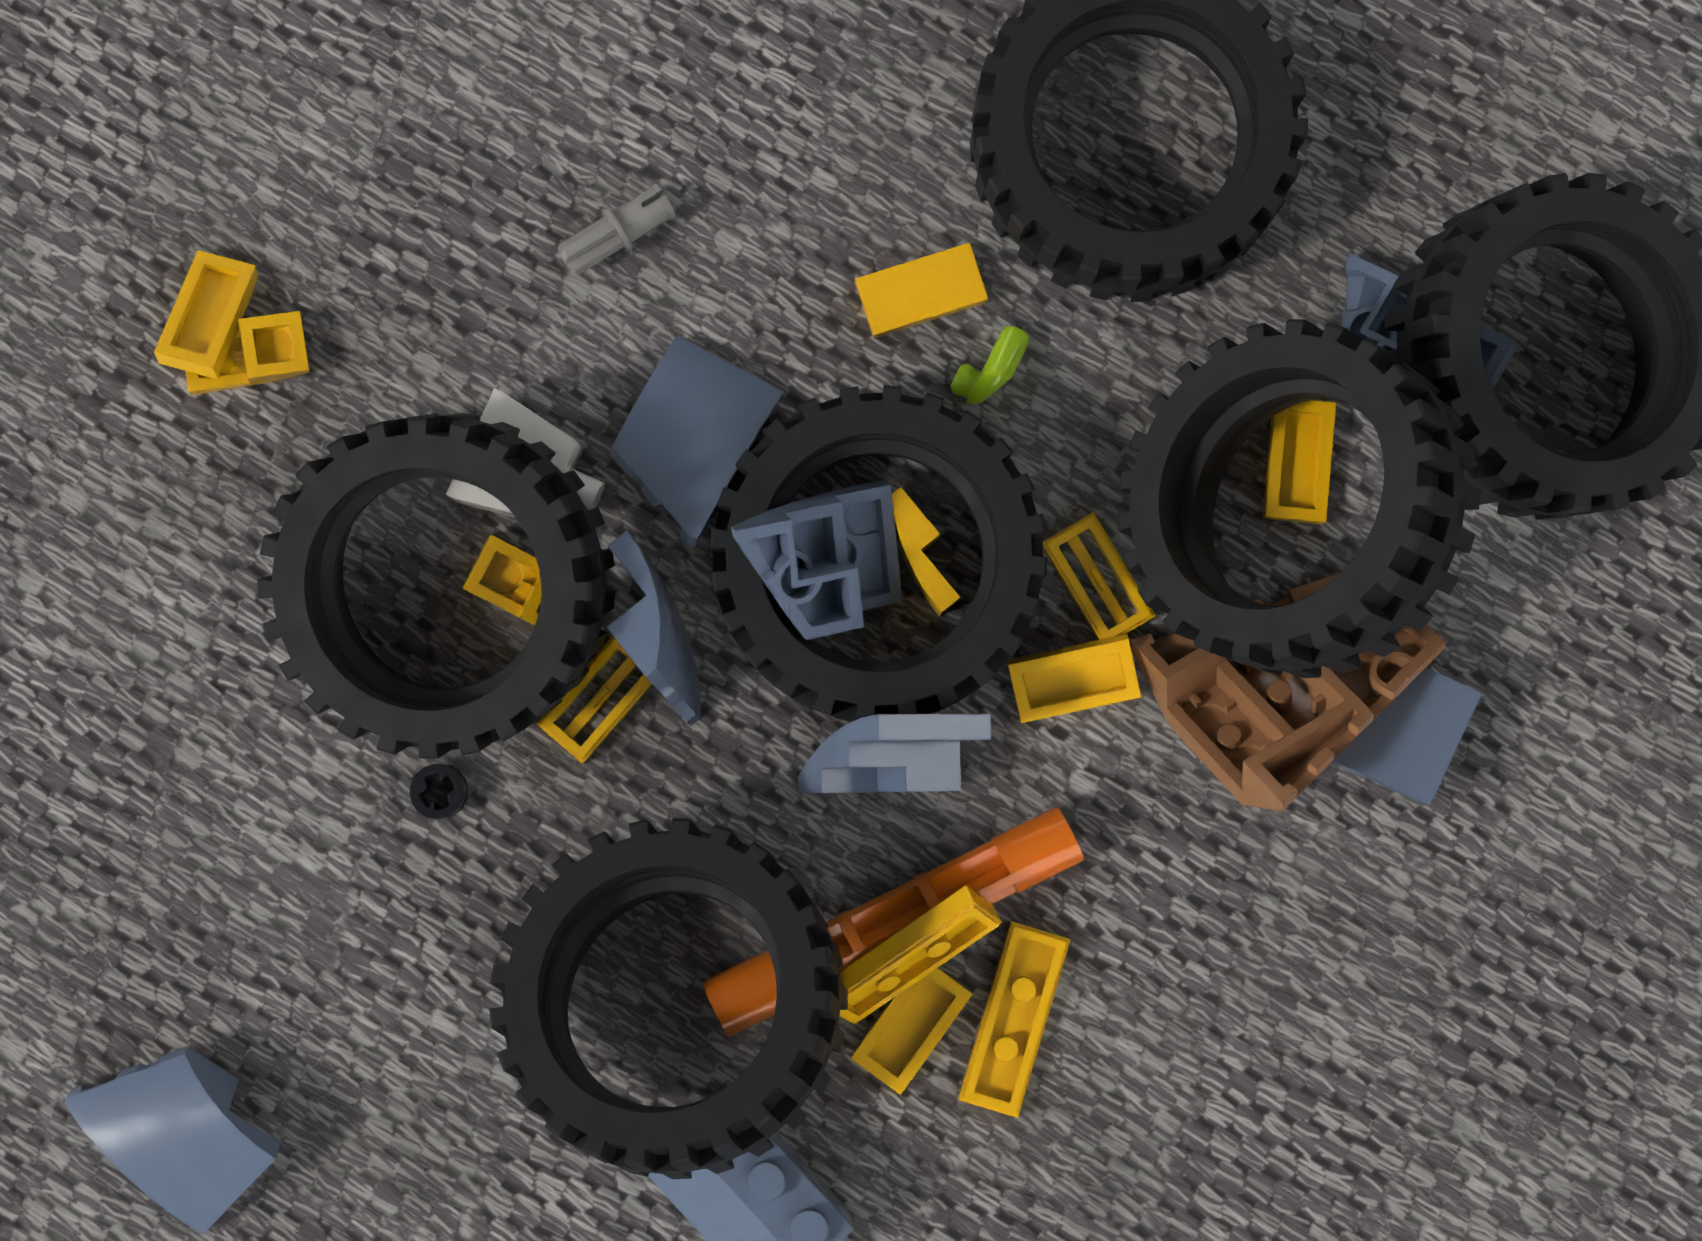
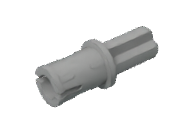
(616, 230)

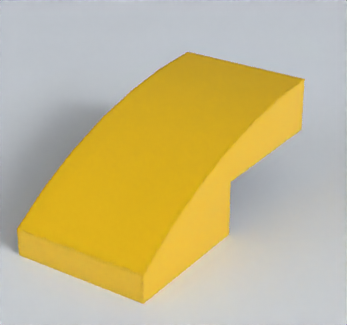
(262, 352)
(914, 536)
(507, 579)

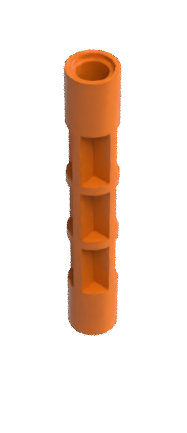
(993, 870)

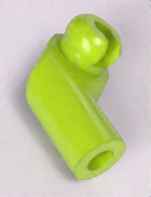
(997, 370)

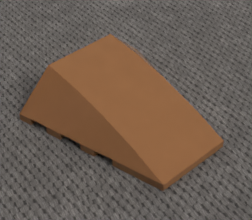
(1271, 731)

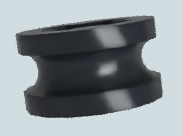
(421, 784)

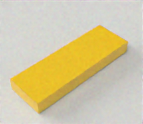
(916, 951)
(1014, 1019)

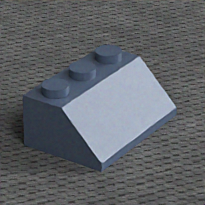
(760, 1199)

